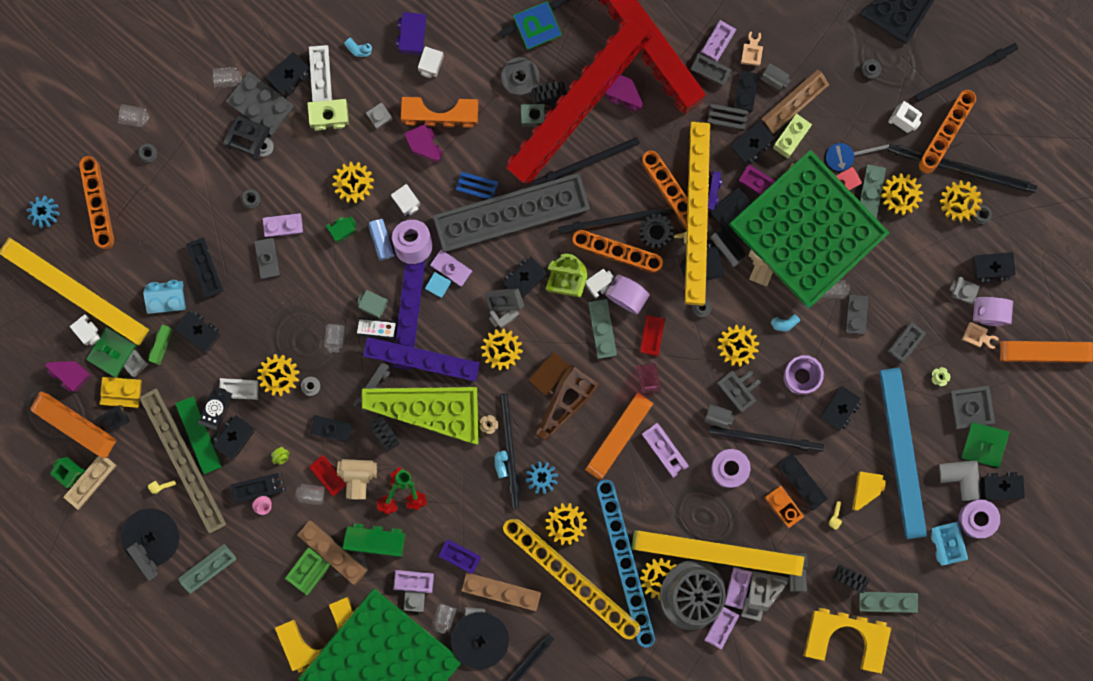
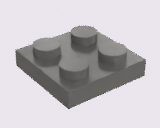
(972, 406)

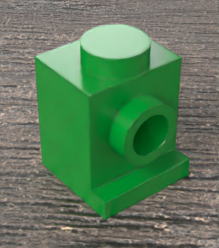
(342, 228)
(61, 473)

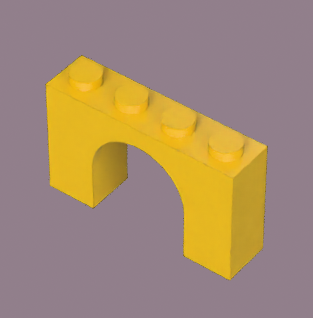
(874, 635)
(295, 648)

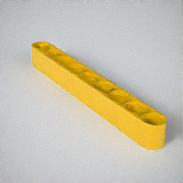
(74, 291)
(717, 553)
(581, 580)

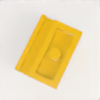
(120, 392)

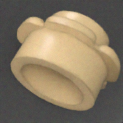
(488, 429)

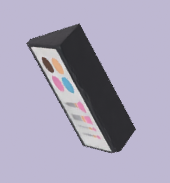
(376, 328)

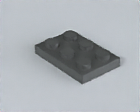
(260, 103)

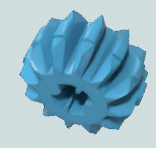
(39, 218)
(548, 478)

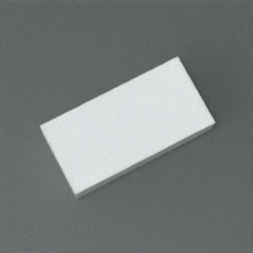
(241, 388)

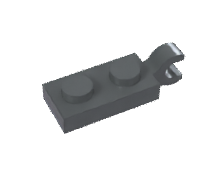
(380, 375)

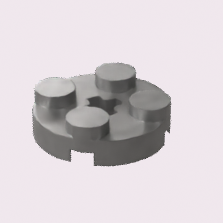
(526, 68)

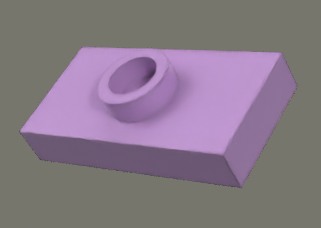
(718, 41)
(451, 268)
(413, 581)
(738, 588)
(721, 628)

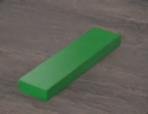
(198, 435)

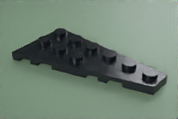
(897, 17)

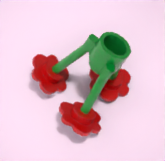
(402, 480)

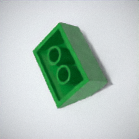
(374, 540)

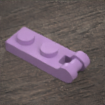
(664, 449)

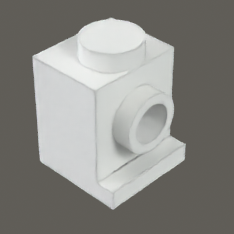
(906, 117)
(599, 282)
(86, 331)

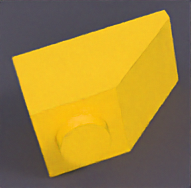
(867, 488)

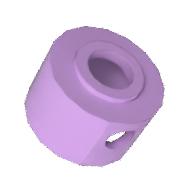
(414, 251)
(627, 294)
(993, 311)
(812, 366)
(719, 474)
(967, 523)

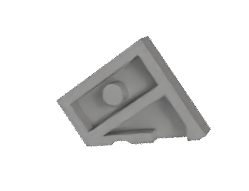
(765, 590)

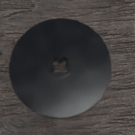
(163, 529)
(469, 629)

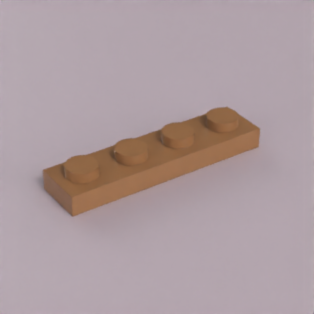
(795, 101)
(332, 552)
(501, 591)

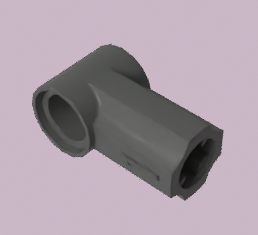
(799, 583)

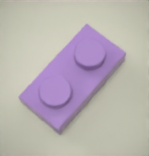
(283, 225)

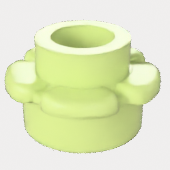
(935, 376)

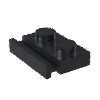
(730, 208)
(727, 246)

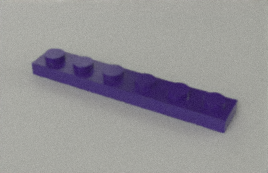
(409, 307)
(421, 359)

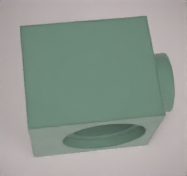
(526, 109)
(372, 303)

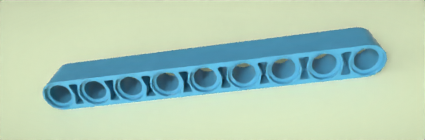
(903, 453)
(626, 553)

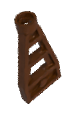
(572, 379)

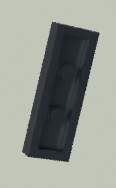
(204, 267)
(802, 482)

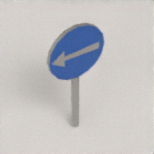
(841, 156)

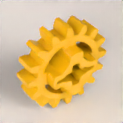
(362, 181)
(901, 186)
(968, 198)
(735, 353)
(497, 357)
(277, 383)
(577, 531)
(657, 570)

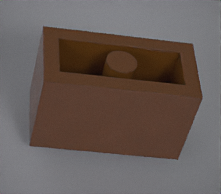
(549, 374)

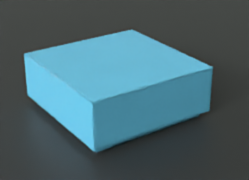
(438, 285)

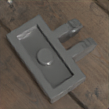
(737, 391)

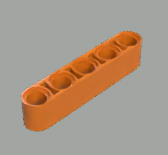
(944, 139)
(669, 182)
(91, 195)
(610, 245)
(1046, 351)
(73, 424)
(619, 436)

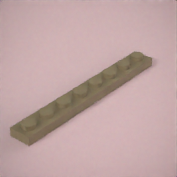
(183, 461)

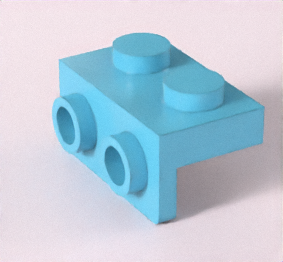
(164, 296)
(949, 543)

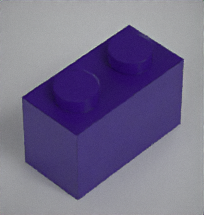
(412, 33)

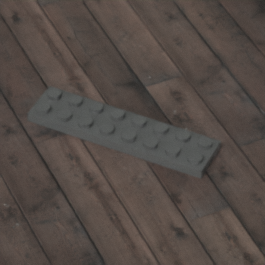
(511, 212)

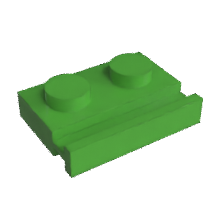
(162, 340)
(308, 571)

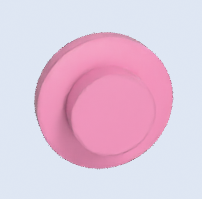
(262, 505)

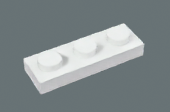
(320, 73)

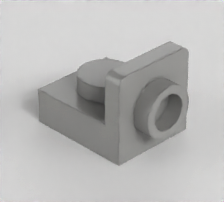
(964, 290)
(507, 317)

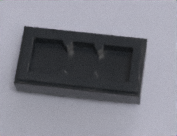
(331, 428)

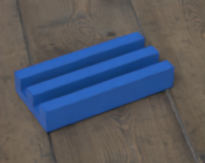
(480, 179)

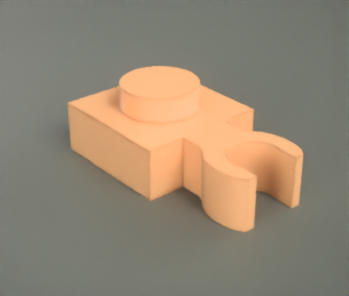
(751, 52)
(977, 335)

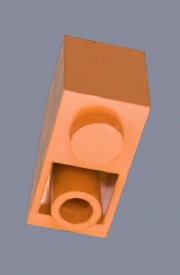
(783, 506)

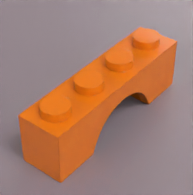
(464, 113)

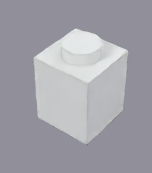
(430, 62)
(406, 200)

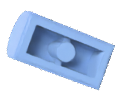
(381, 239)

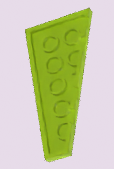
(441, 410)

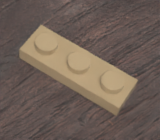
(89, 481)

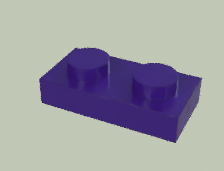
(713, 185)
(460, 556)

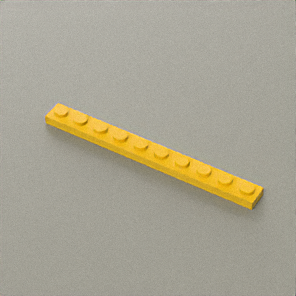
(697, 214)

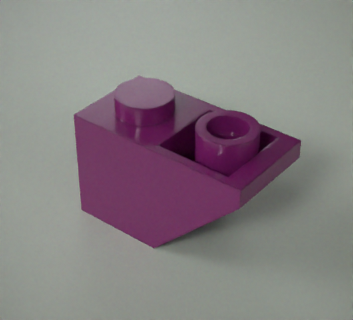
(624, 92)
(422, 144)
(70, 373)

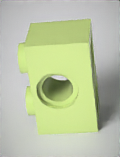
(318, 109)
(792, 136)

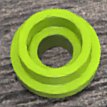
(280, 456)

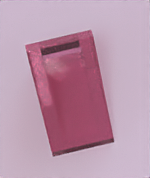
(648, 379)

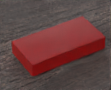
(652, 335)
(328, 475)

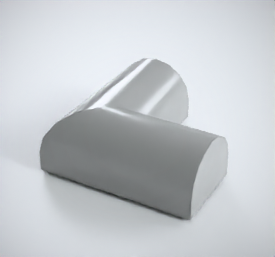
(966, 473)

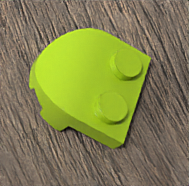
(567, 276)

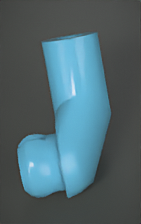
(358, 50)
(785, 325)
(499, 464)

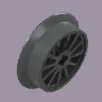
(672, 584)

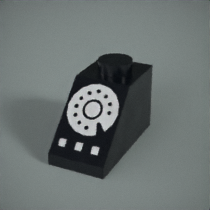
(215, 408)

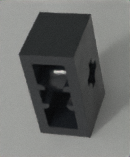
(290, 65)
(757, 133)
(1003, 261)
(535, 276)
(203, 341)
(842, 397)
(243, 434)
(1014, 488)

